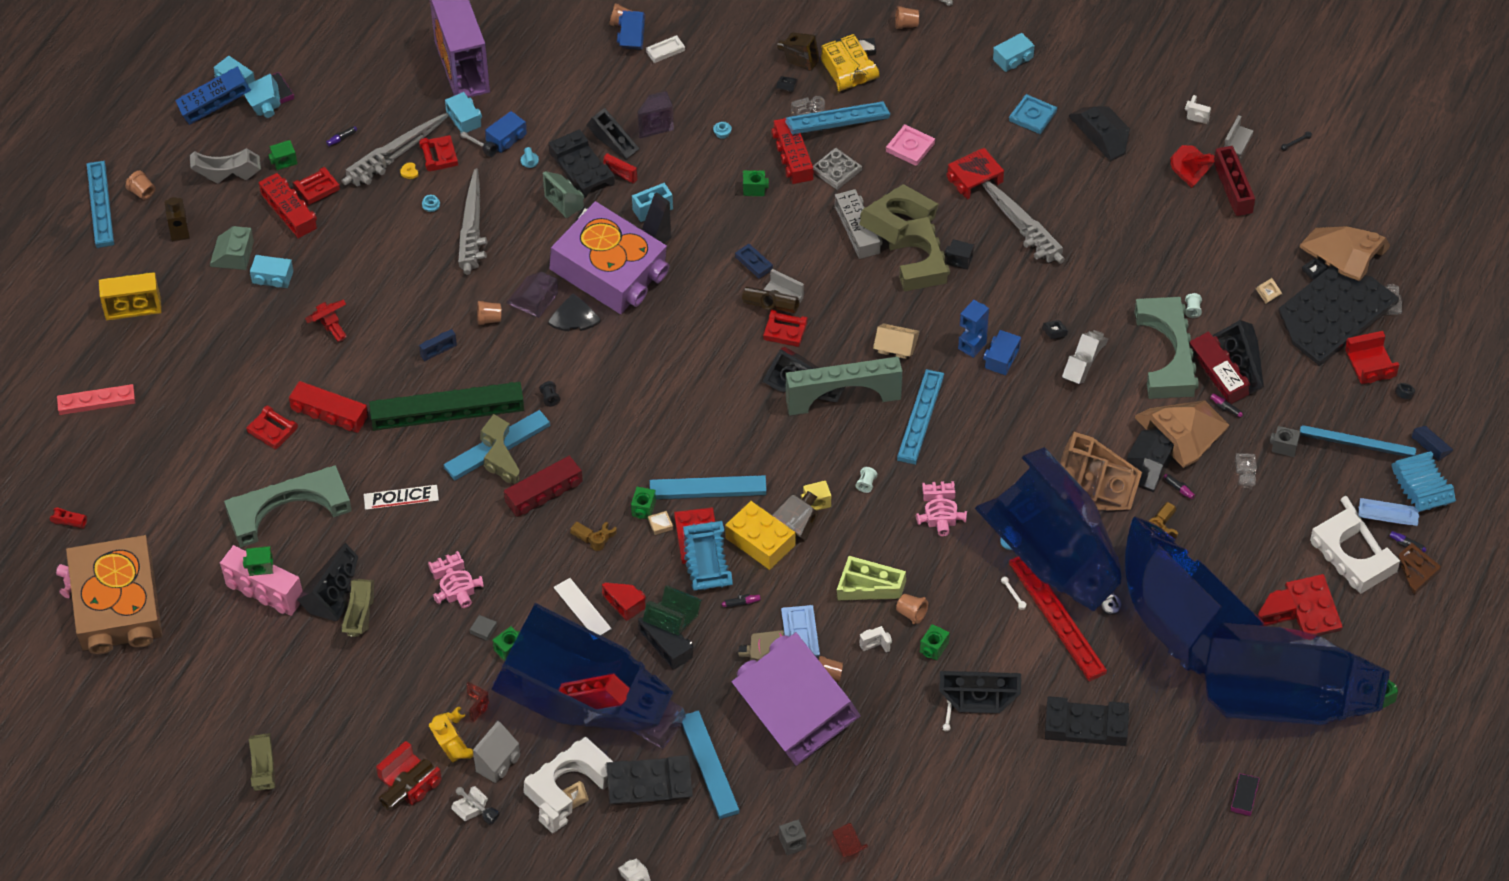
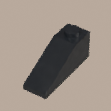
(612, 134)
(658, 219)
(672, 647)

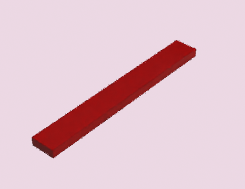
(1060, 621)

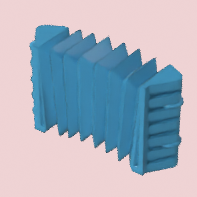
(1423, 482)
(706, 556)

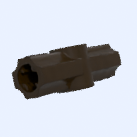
(761, 298)
(404, 783)

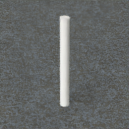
(1363, 528)

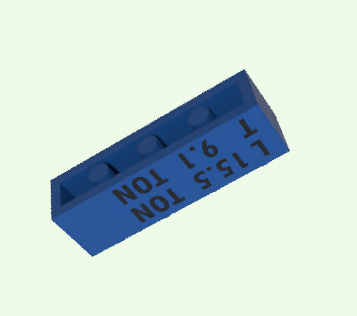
(213, 95)

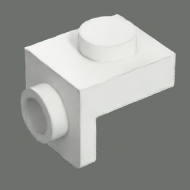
(1197, 112)
(874, 638)
(465, 808)
(550, 818)
(634, 871)

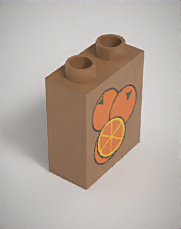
(114, 594)

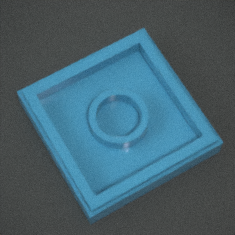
(1033, 114)

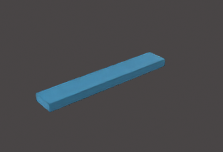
(837, 117)
(100, 204)
(920, 417)
(517, 433)
(1357, 441)
(709, 487)
(709, 765)

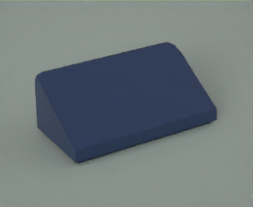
(1431, 442)

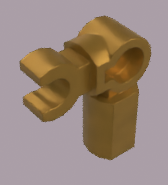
(1163, 516)
(596, 539)

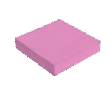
(910, 145)

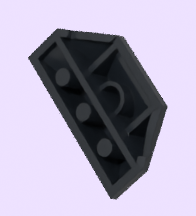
(1103, 129)
(1151, 456)
(980, 690)

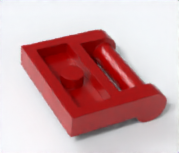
(444, 151)
(316, 186)
(785, 333)
(269, 432)

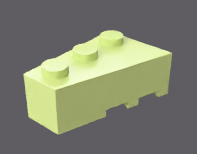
(870, 581)

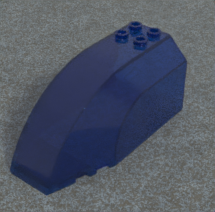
(1056, 531)
(1177, 595)
(560, 651)
(1289, 676)

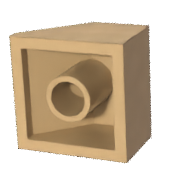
(895, 340)

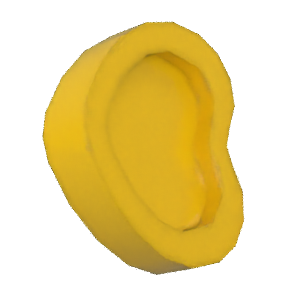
(409, 171)

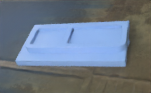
(1388, 512)
(801, 620)

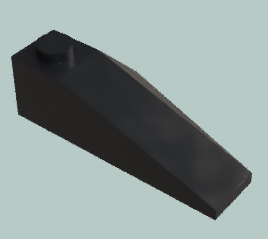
(1243, 349)
(789, 361)
(329, 588)

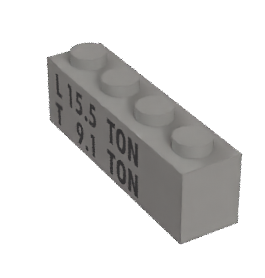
(849, 208)

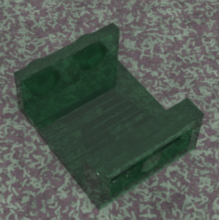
(674, 611)

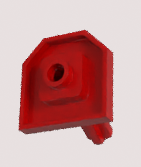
(1191, 164)
(329, 319)

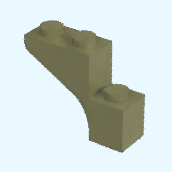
(498, 458)
(358, 610)

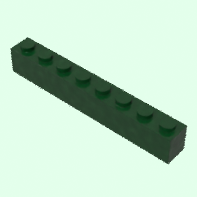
(446, 406)

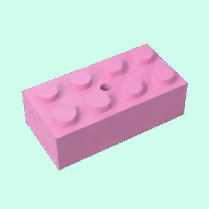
(274, 589)

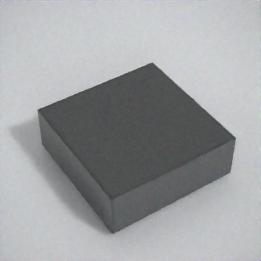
(483, 627)

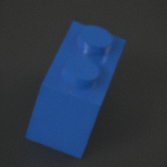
(631, 30)
(506, 131)
(1002, 352)

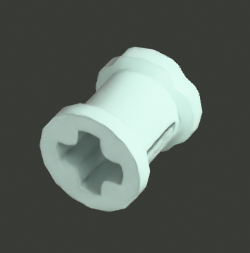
(1193, 305)
(865, 482)

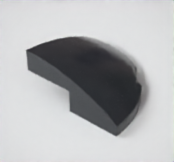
(574, 314)

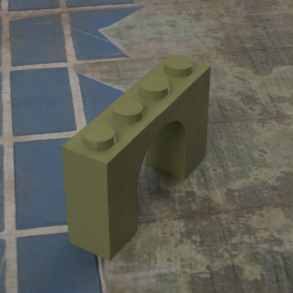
(902, 200)
(931, 270)

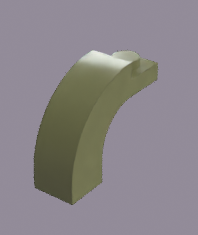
(262, 762)

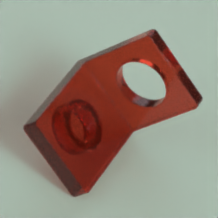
(481, 703)
(848, 840)

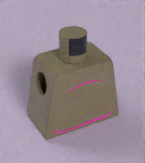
(759, 645)

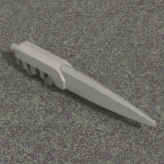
(380, 157)
(1033, 231)
(470, 233)

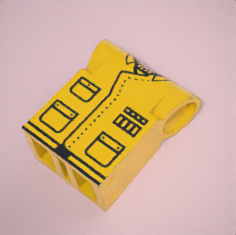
(848, 62)

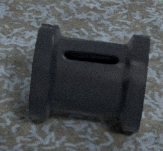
(549, 393)

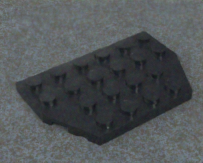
(1332, 311)

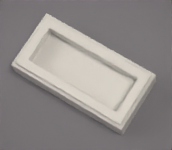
(665, 49)

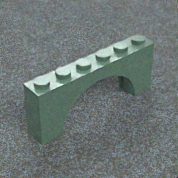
(1168, 317)
(808, 385)
(319, 487)

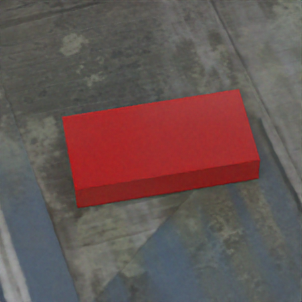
(621, 168)

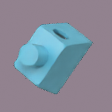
(264, 96)

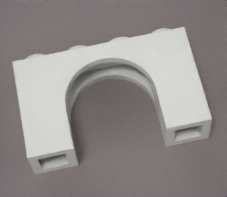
(1359, 572)
(581, 758)

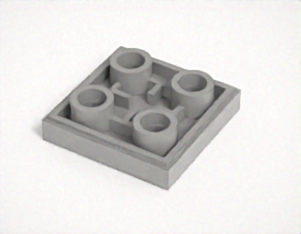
(836, 168)

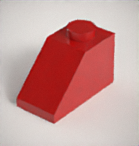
(624, 599)
(1278, 608)

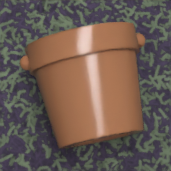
(617, 11)
(906, 18)
(140, 185)
(488, 312)
(912, 607)
(833, 667)

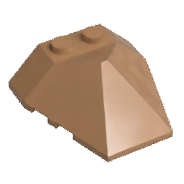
(1345, 248)
(1188, 426)
(1101, 472)

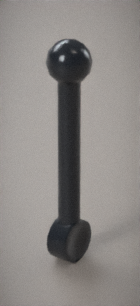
(1307, 135)

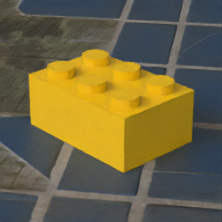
(130, 296)
(760, 535)

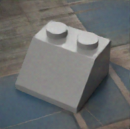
(496, 753)

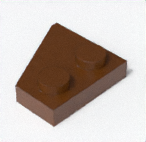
(1417, 567)

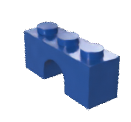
(975, 321)

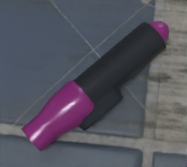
(1224, 405)
(1181, 487)
(741, 600)

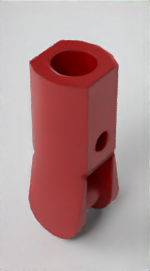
(68, 518)

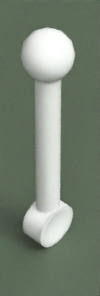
(1021, 604)
(946, 727)

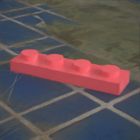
(96, 399)

